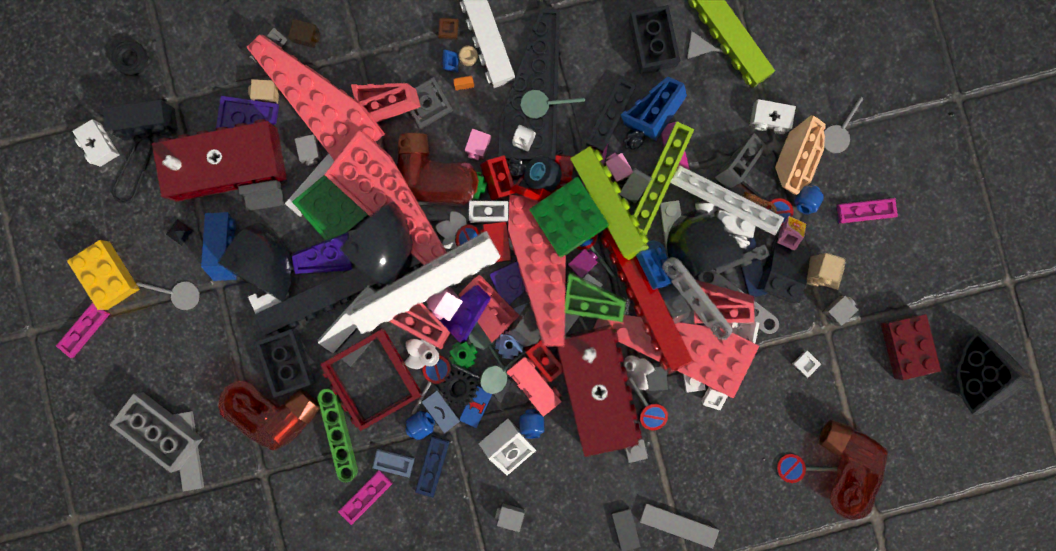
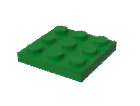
(329, 209)
(569, 217)

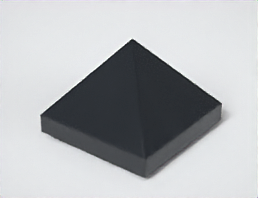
(179, 232)

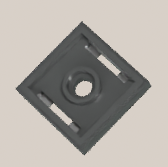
(436, 110)

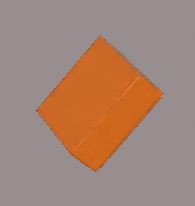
(463, 82)

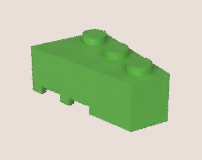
(592, 301)

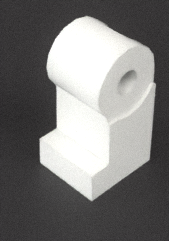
(523, 138)
(264, 302)

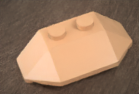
(801, 154)

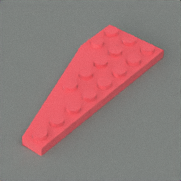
(321, 105)
(372, 181)
(540, 270)
(715, 361)

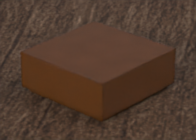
(448, 28)

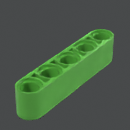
(336, 444)

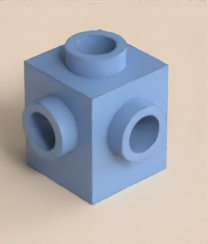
(501, 345)

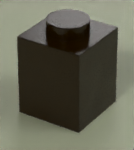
(304, 33)

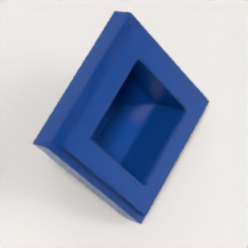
(450, 60)

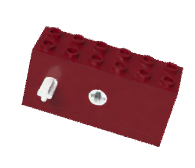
(218, 160)
(604, 417)

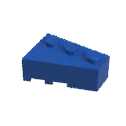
(656, 109)
(216, 238)

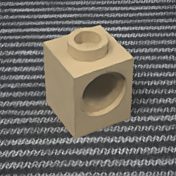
(263, 91)

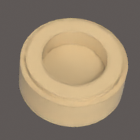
(468, 55)

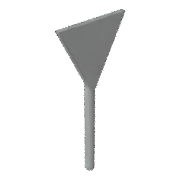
(699, 46)

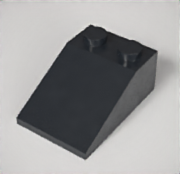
(785, 272)

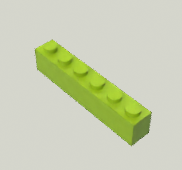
(734, 40)
(662, 175)
(607, 198)

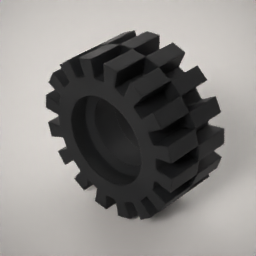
(449, 384)

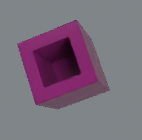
(583, 263)

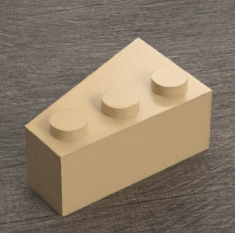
(825, 270)

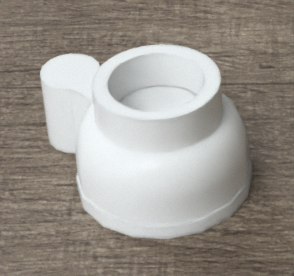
(705, 205)

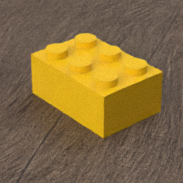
(103, 275)

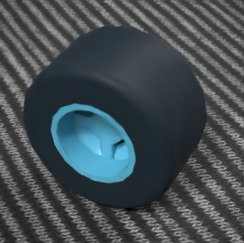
(543, 173)

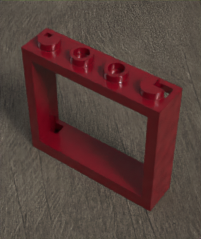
(347, 402)

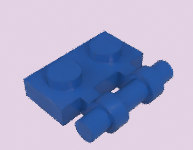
(652, 265)

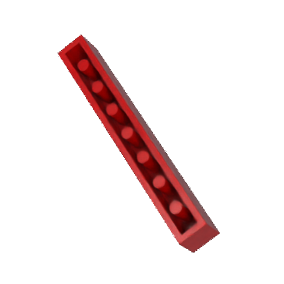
(651, 308)

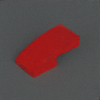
(567, 169)
(536, 194)

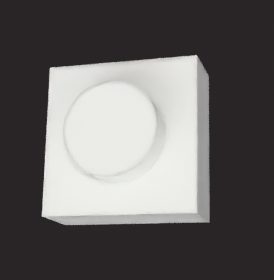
(806, 363)
(714, 398)

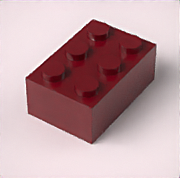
(910, 347)

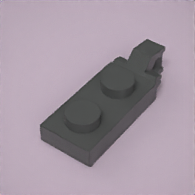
(759, 252)

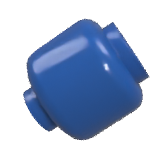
(809, 199)
(531, 424)
(419, 425)

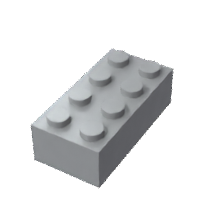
(156, 432)

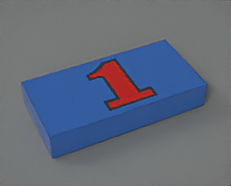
(474, 411)

